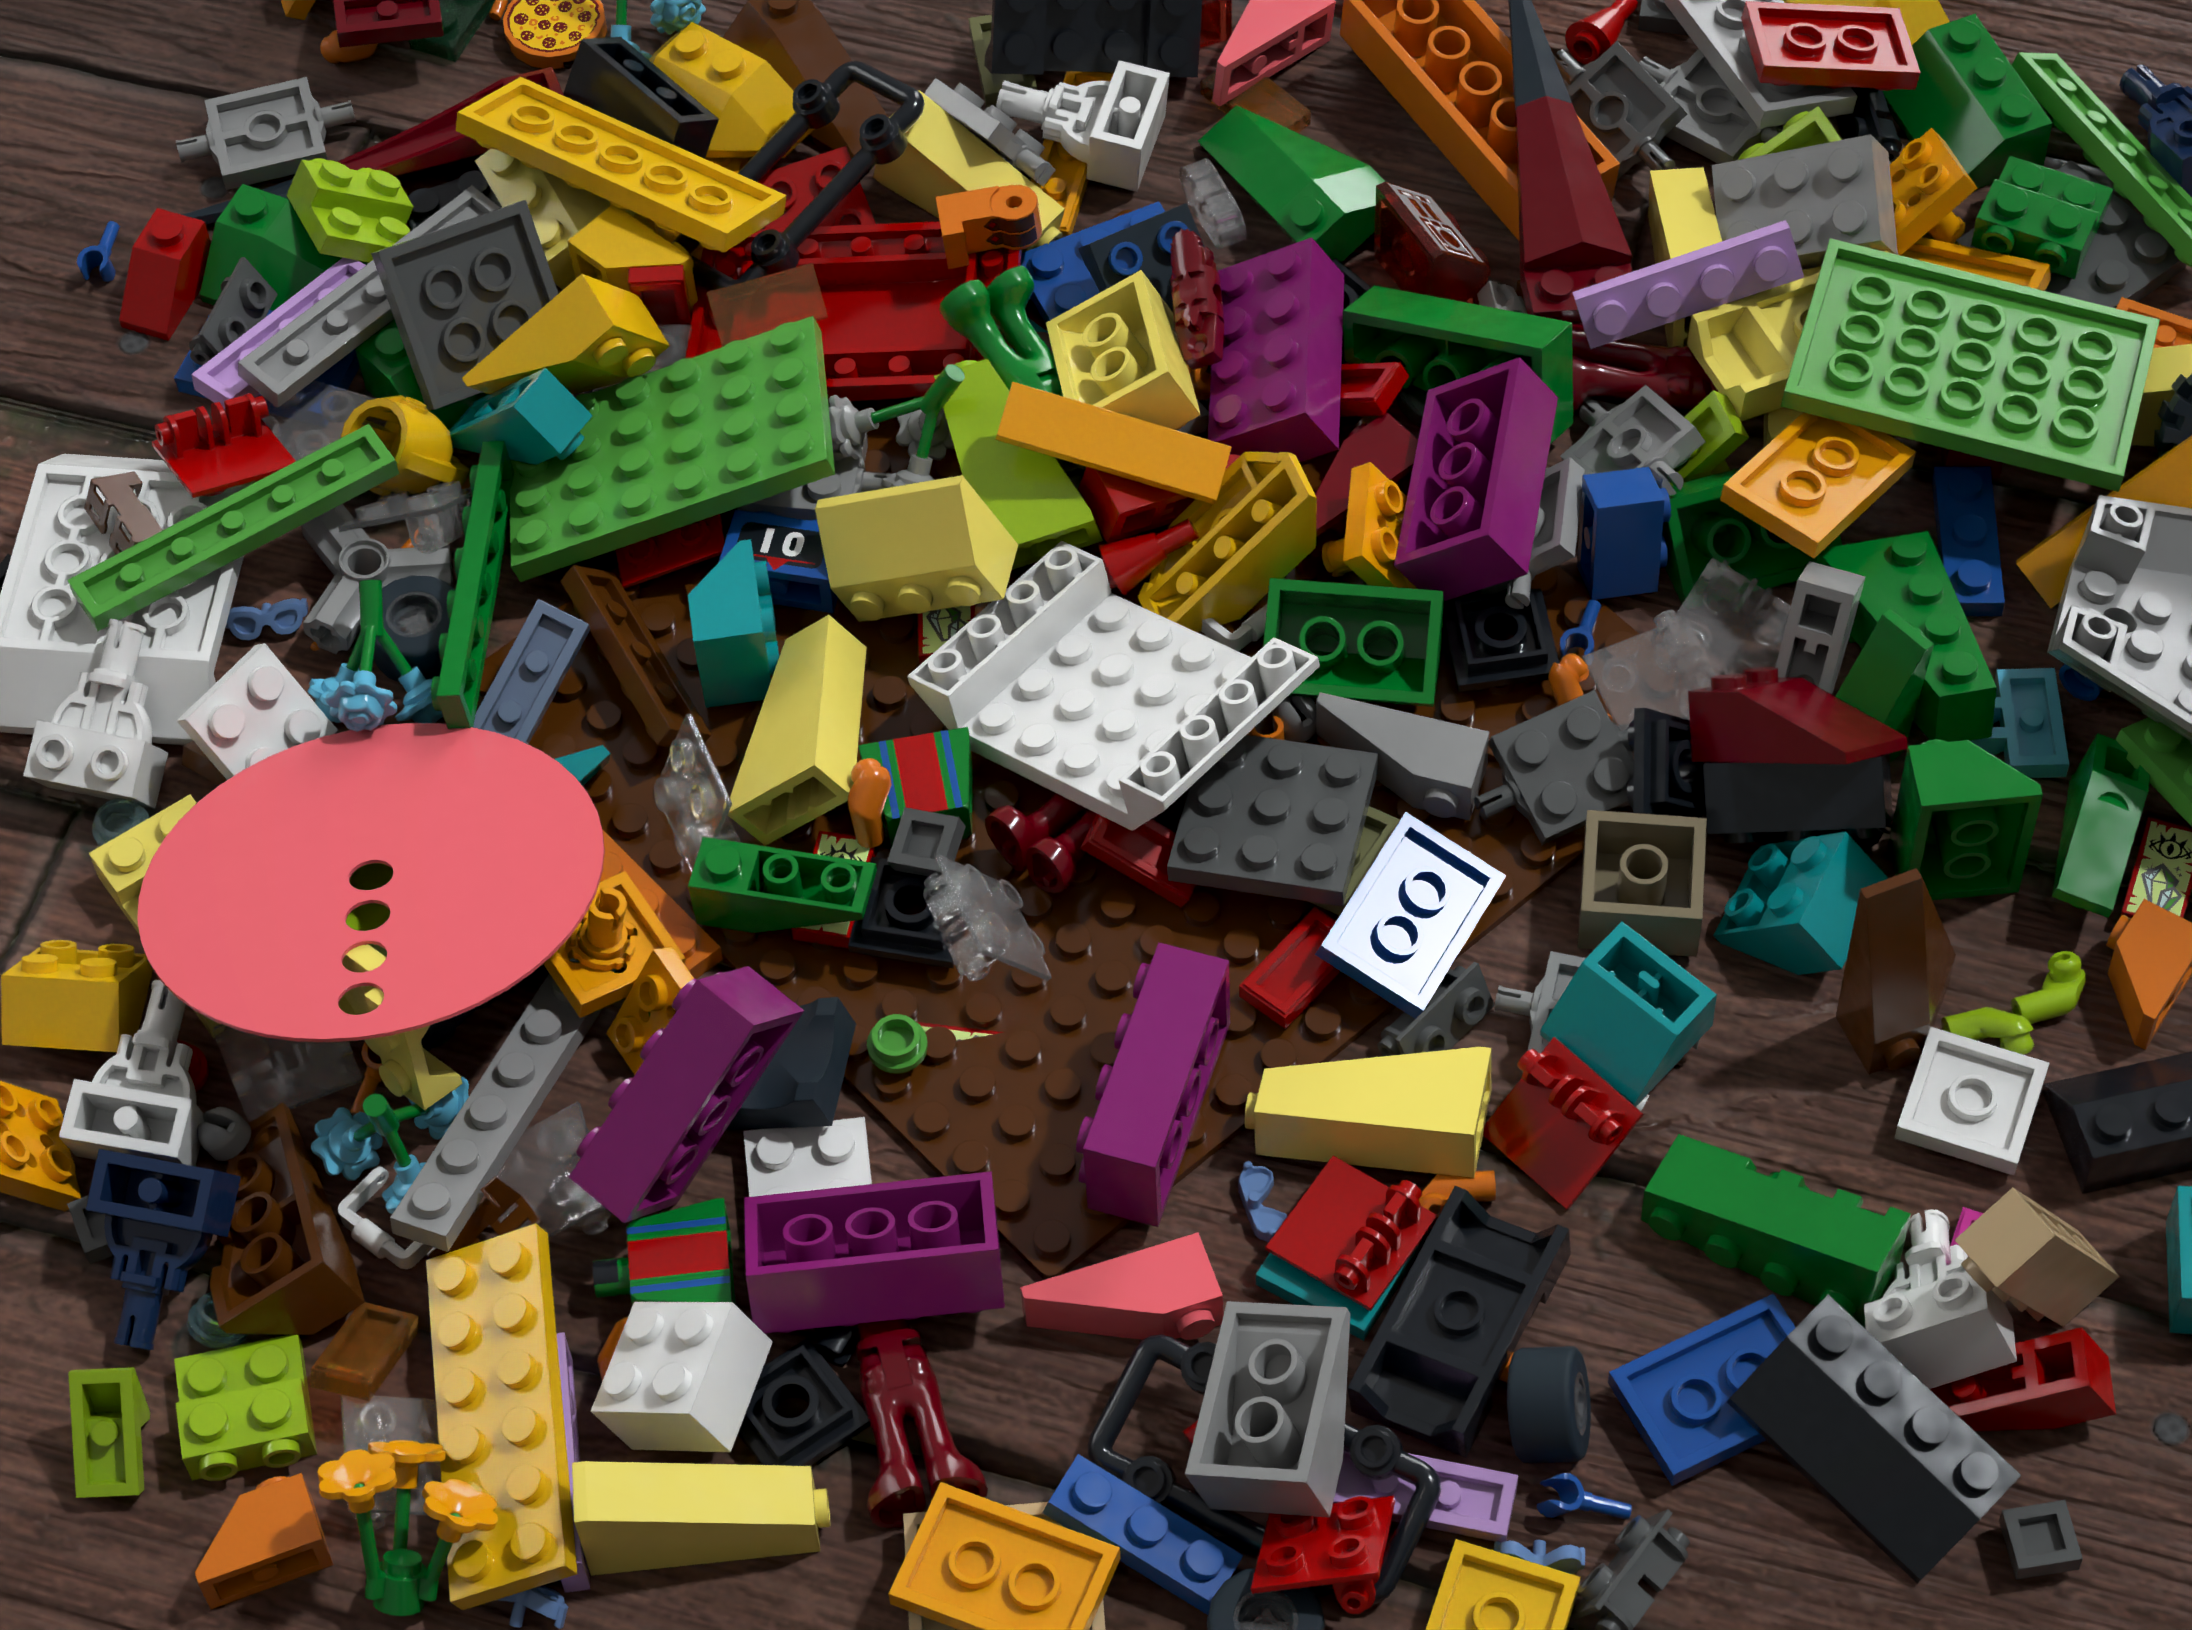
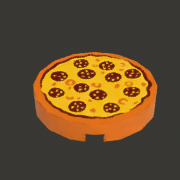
(551, 30)

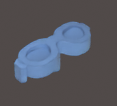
(282, 616)
(540, 1599)

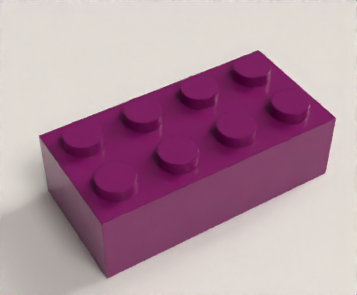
(1280, 354)
(1477, 481)
(1155, 1084)
(684, 1092)
(873, 1253)

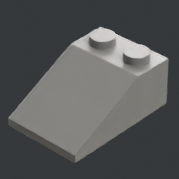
(1273, 1410)

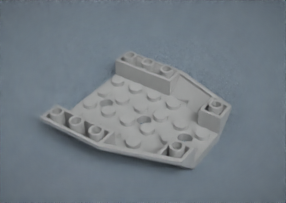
(2131, 608)

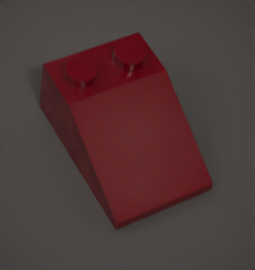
(1781, 721)

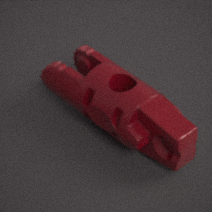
(1196, 300)

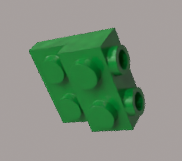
(2041, 216)

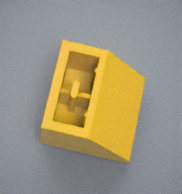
(621, 242)
(74, 996)

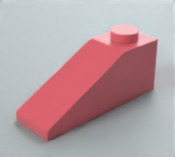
(1268, 40)
(1133, 1296)

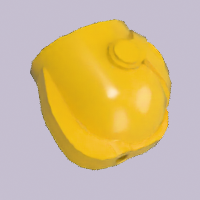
(414, 439)

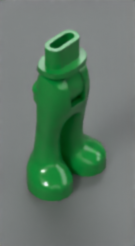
(999, 312)

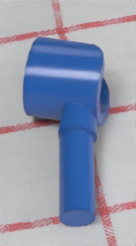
(100, 254)
(1581, 635)
(1574, 1497)

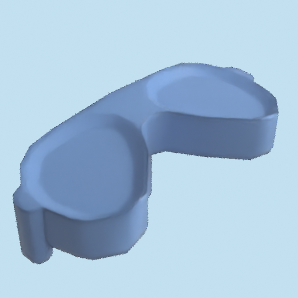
(1254, 1187)
(1565, 1558)

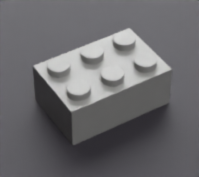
(1820, 191)

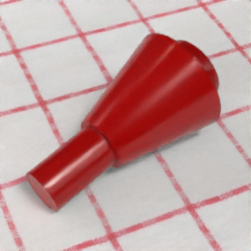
(1598, 32)
(1136, 557)

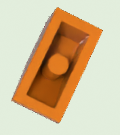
(2149, 967)
(264, 1542)

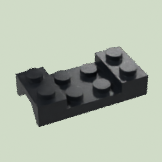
(1094, 36)
(1456, 1324)

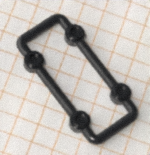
(815, 107)
(1373, 1451)

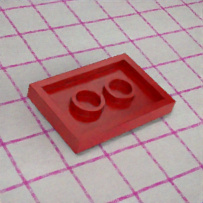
(1830, 45)

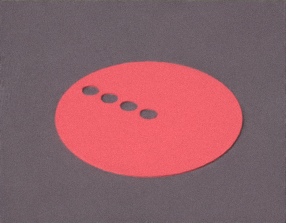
(487, 881)

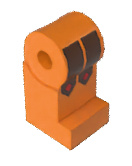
(988, 221)

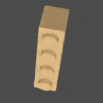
(2034, 1259)

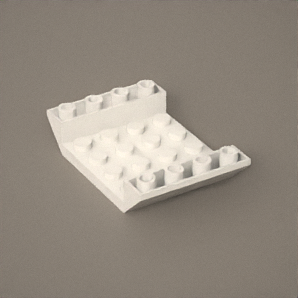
(49, 635)
(1100, 690)

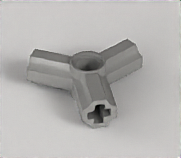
(355, 558)

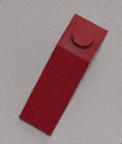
(1379, 442)

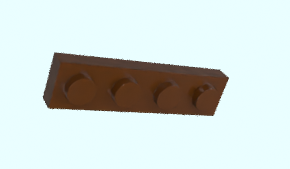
(632, 653)

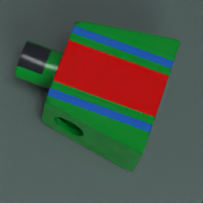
(926, 774)
(673, 1258)

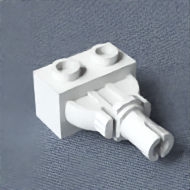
(1099, 121)
(102, 731)
(142, 1095)
(1937, 1314)

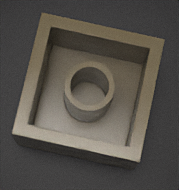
(1646, 875)

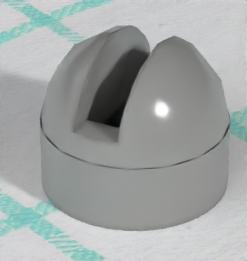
(1294, 728)
(223, 1133)

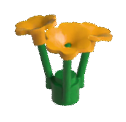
(402, 1580)

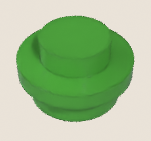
(897, 1044)

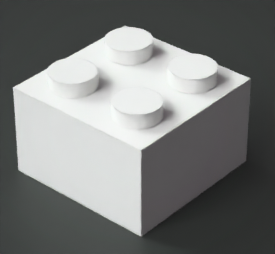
(682, 1376)

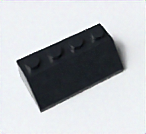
(2126, 1122)
(1873, 1438)

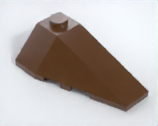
(801, 48)
(1894, 972)
(284, 1249)

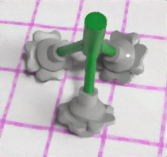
(920, 422)

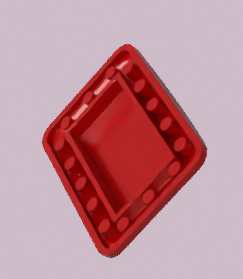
(880, 304)

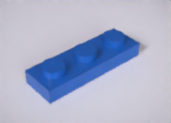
(1969, 537)
(1148, 1534)

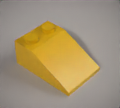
(583, 336)

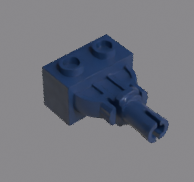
(2166, 118)
(157, 1229)

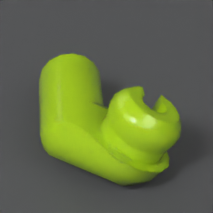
(2059, 991)
(1992, 1023)

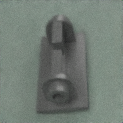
(241, 305)
(1451, 1012)
(1644, 1553)

